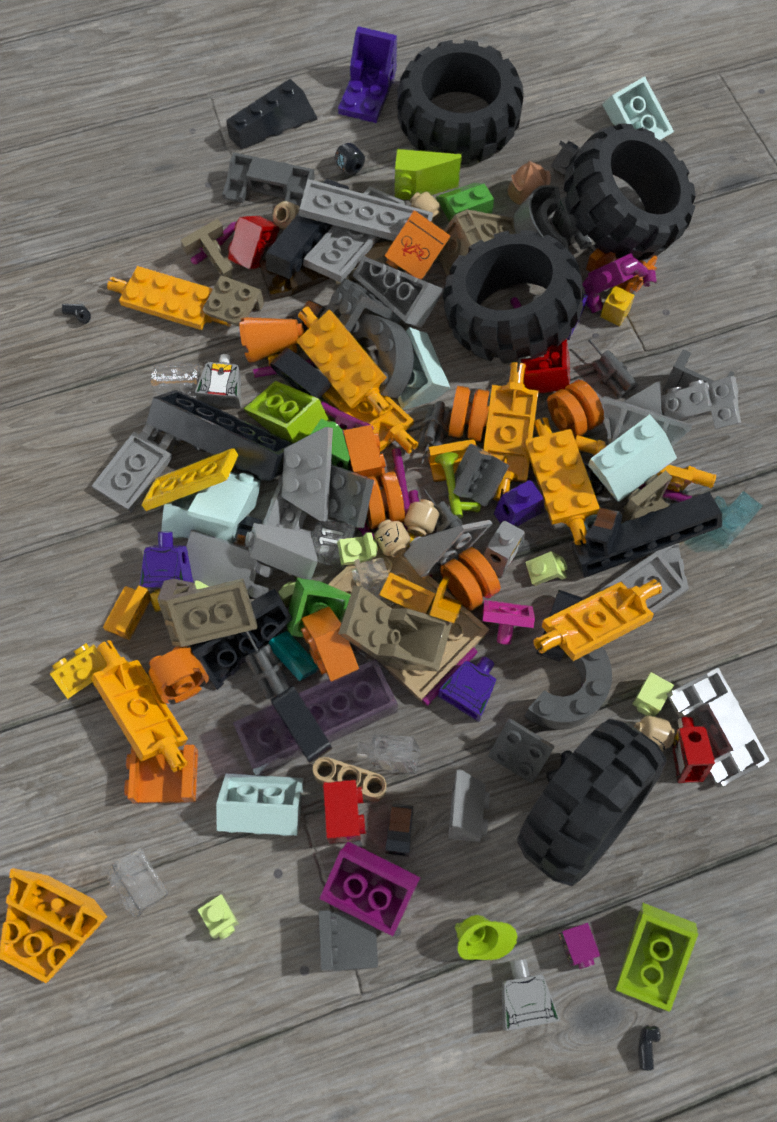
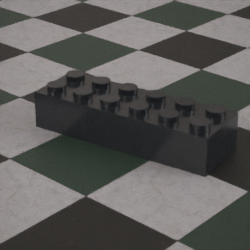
(218, 431)

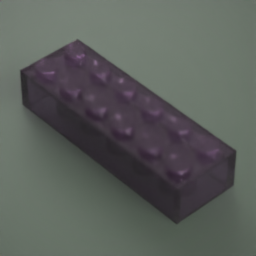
(337, 707)

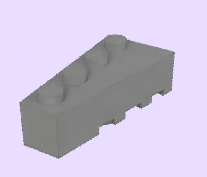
(402, 293)

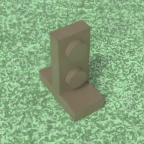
(206, 239)

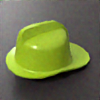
(484, 938)

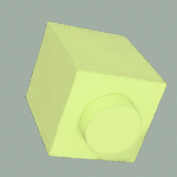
(652, 695)

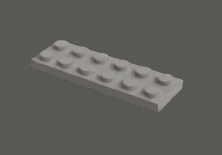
(355, 210)
(342, 247)

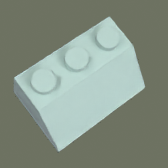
(427, 375)
(633, 458)
(177, 521)
(259, 804)

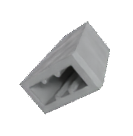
(283, 549)

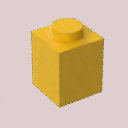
(617, 306)

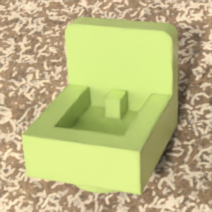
(546, 568)

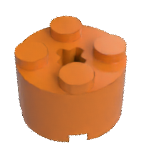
(177, 674)

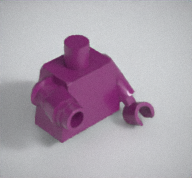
(612, 275)

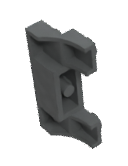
(265, 177)

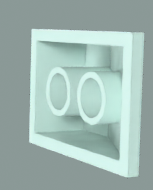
(638, 107)
(227, 501)

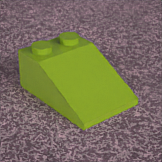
(425, 172)
(286, 411)
(657, 957)

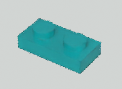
(293, 655)

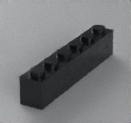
(296, 242)
(652, 533)

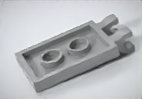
(135, 467)
(220, 561)

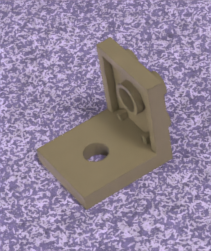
(648, 498)

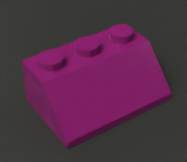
(369, 888)

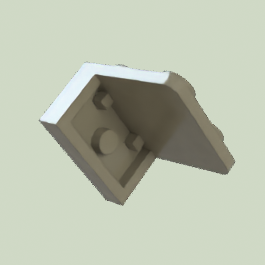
(232, 301)

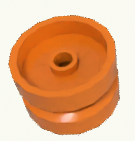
(576, 408)
(468, 413)
(386, 499)
(470, 578)

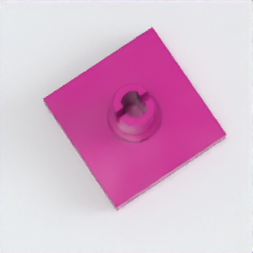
(507, 616)

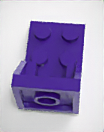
(371, 74)

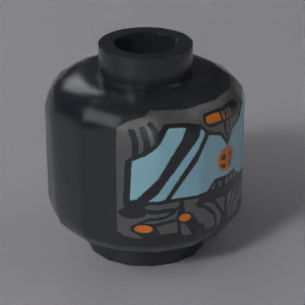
(349, 158)

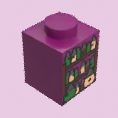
(579, 946)

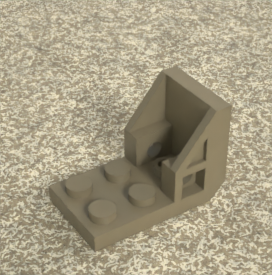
(468, 229)
(205, 613)
(394, 635)

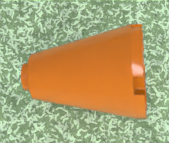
(268, 336)

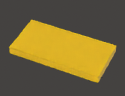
(190, 479)

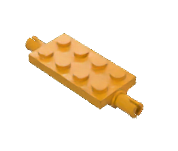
(165, 297)
(342, 360)
(509, 425)
(390, 426)
(680, 476)
(562, 478)
(598, 619)
(139, 708)

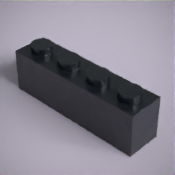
(270, 115)
(226, 654)

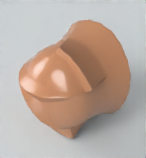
(526, 180)

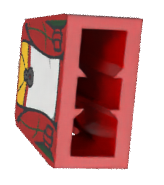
(692, 752)

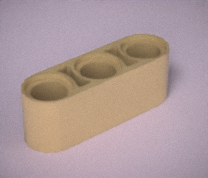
(341, 769)

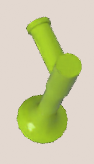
(447, 462)

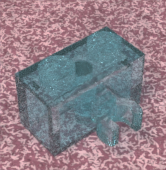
(734, 518)

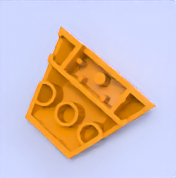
(45, 923)

